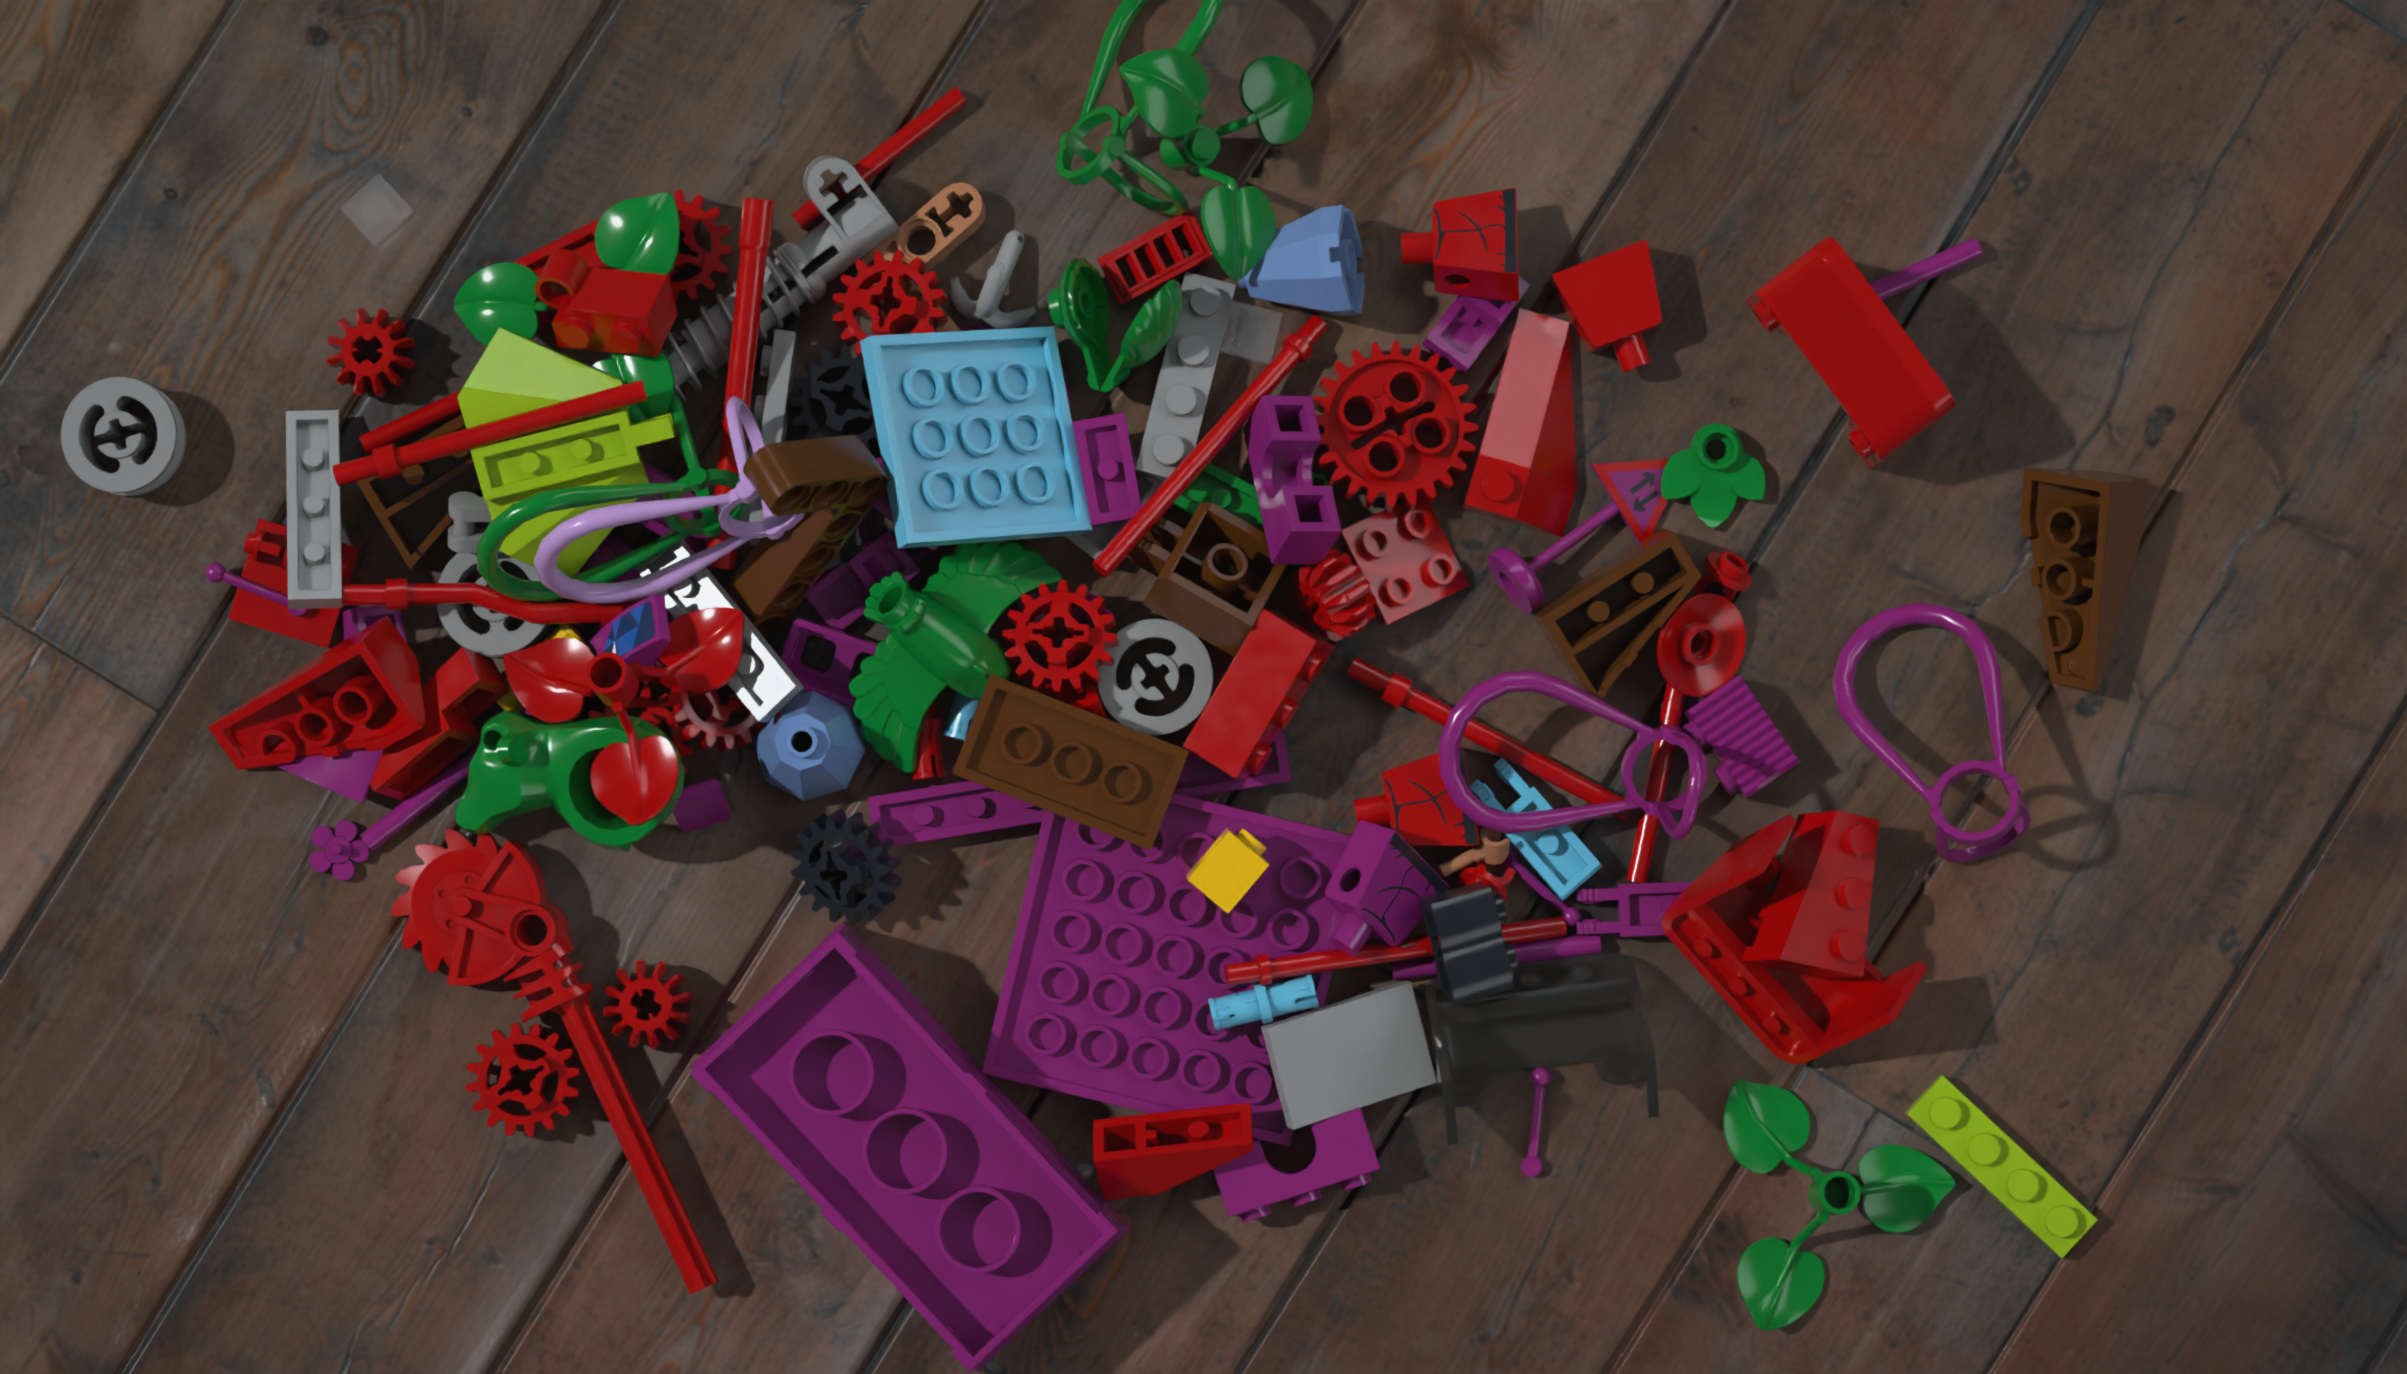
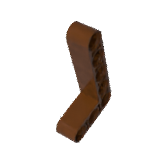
(835, 487)

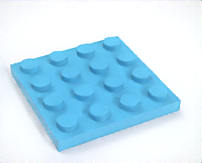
(975, 436)

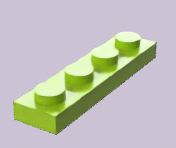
(2001, 1166)

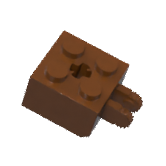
(1209, 574)

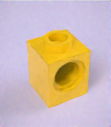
(1229, 868)

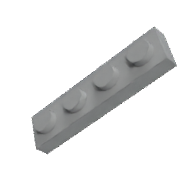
(1185, 376)
(773, 410)
(313, 510)
(762, 677)

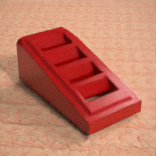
(1146, 241)

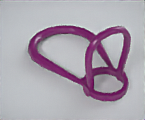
(1547, 819)
(1983, 842)

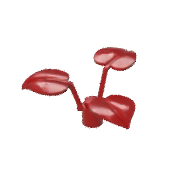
(557, 674)

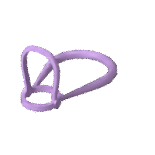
(627, 513)

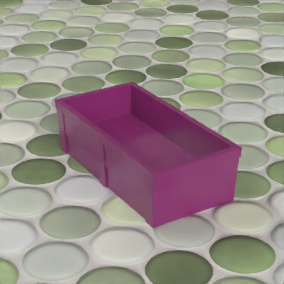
(909, 1147)

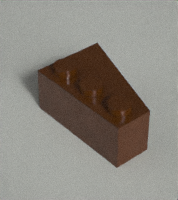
(416, 502)
(1616, 610)

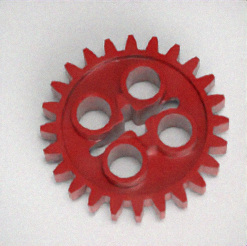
(1416, 466)

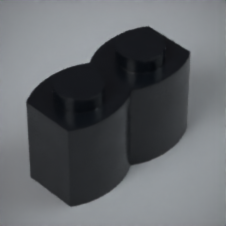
(1469, 942)

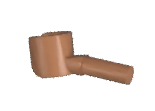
(1488, 851)

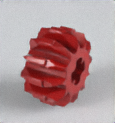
(367, 371)
(1334, 596)
(632, 1012)

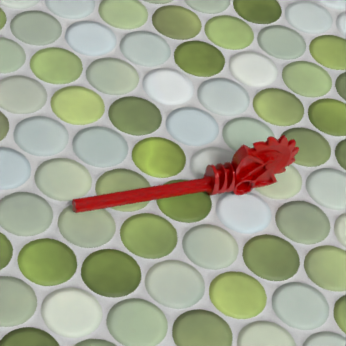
(474, 914)

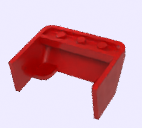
(1854, 349)
(1786, 1010)

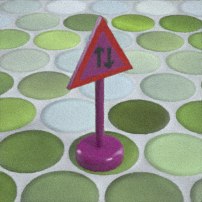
(1634, 494)

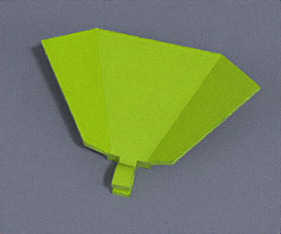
(590, 451)

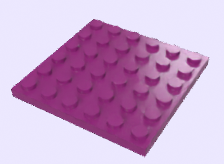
(1126, 951)

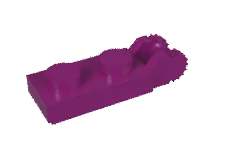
(1639, 907)

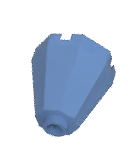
(1312, 264)
(834, 750)

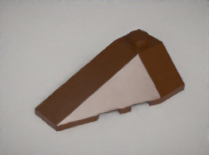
(2084, 552)

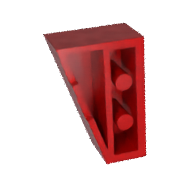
(1258, 694)
(1821, 899)

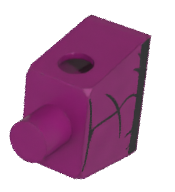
(1379, 888)

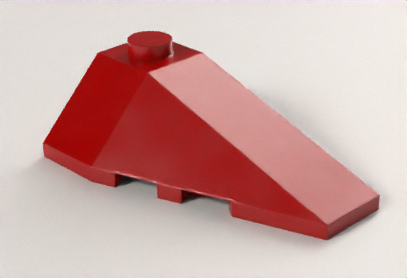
(1528, 442)
(343, 700)

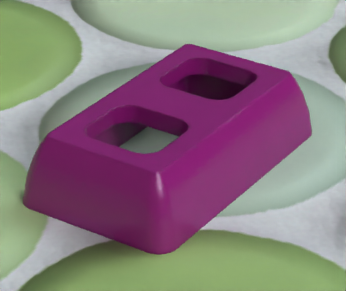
(831, 682)

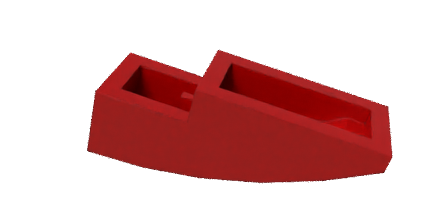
(451, 702)

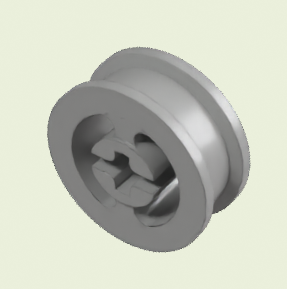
(113, 398)
(500, 637)
(1188, 651)

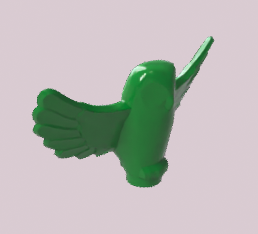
(939, 640)

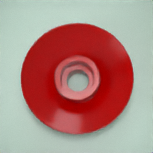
(1716, 645)

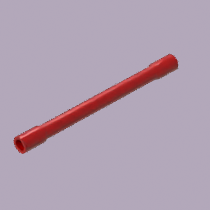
(754, 244)

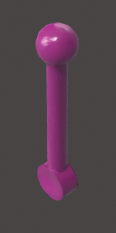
(216, 573)
(1571, 914)
(1531, 1163)

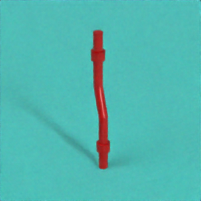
(398, 594)

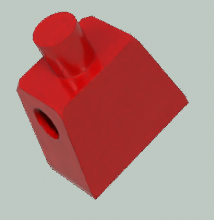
(1613, 302)

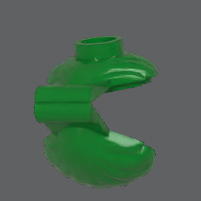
(1084, 311)

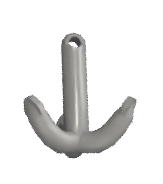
(993, 289)

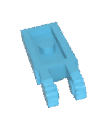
(1554, 852)

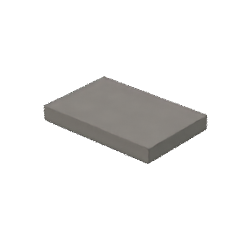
(1348, 1054)

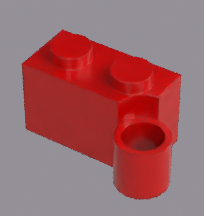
(606, 306)

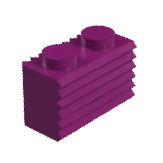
(1739, 738)

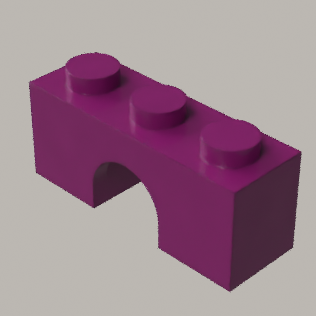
(1295, 515)
(1340, 1155)

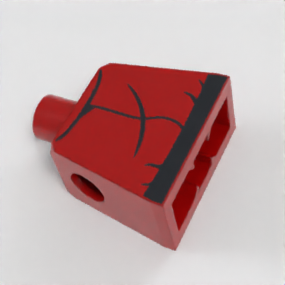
(1471, 246)
(1419, 806)

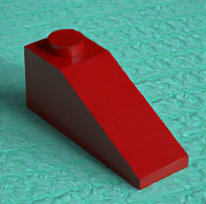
(1167, 1148)

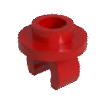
(1727, 570)
(1479, 873)

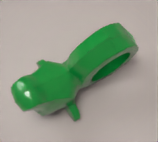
(544, 765)

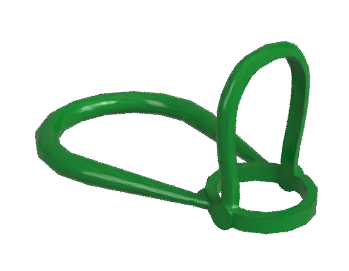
(1114, 144)
(579, 496)

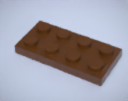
(1070, 762)

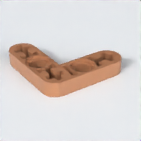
(921, 220)

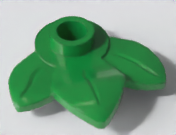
(1711, 482)

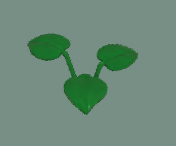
(1168, 96)
(630, 236)
(1897, 1186)

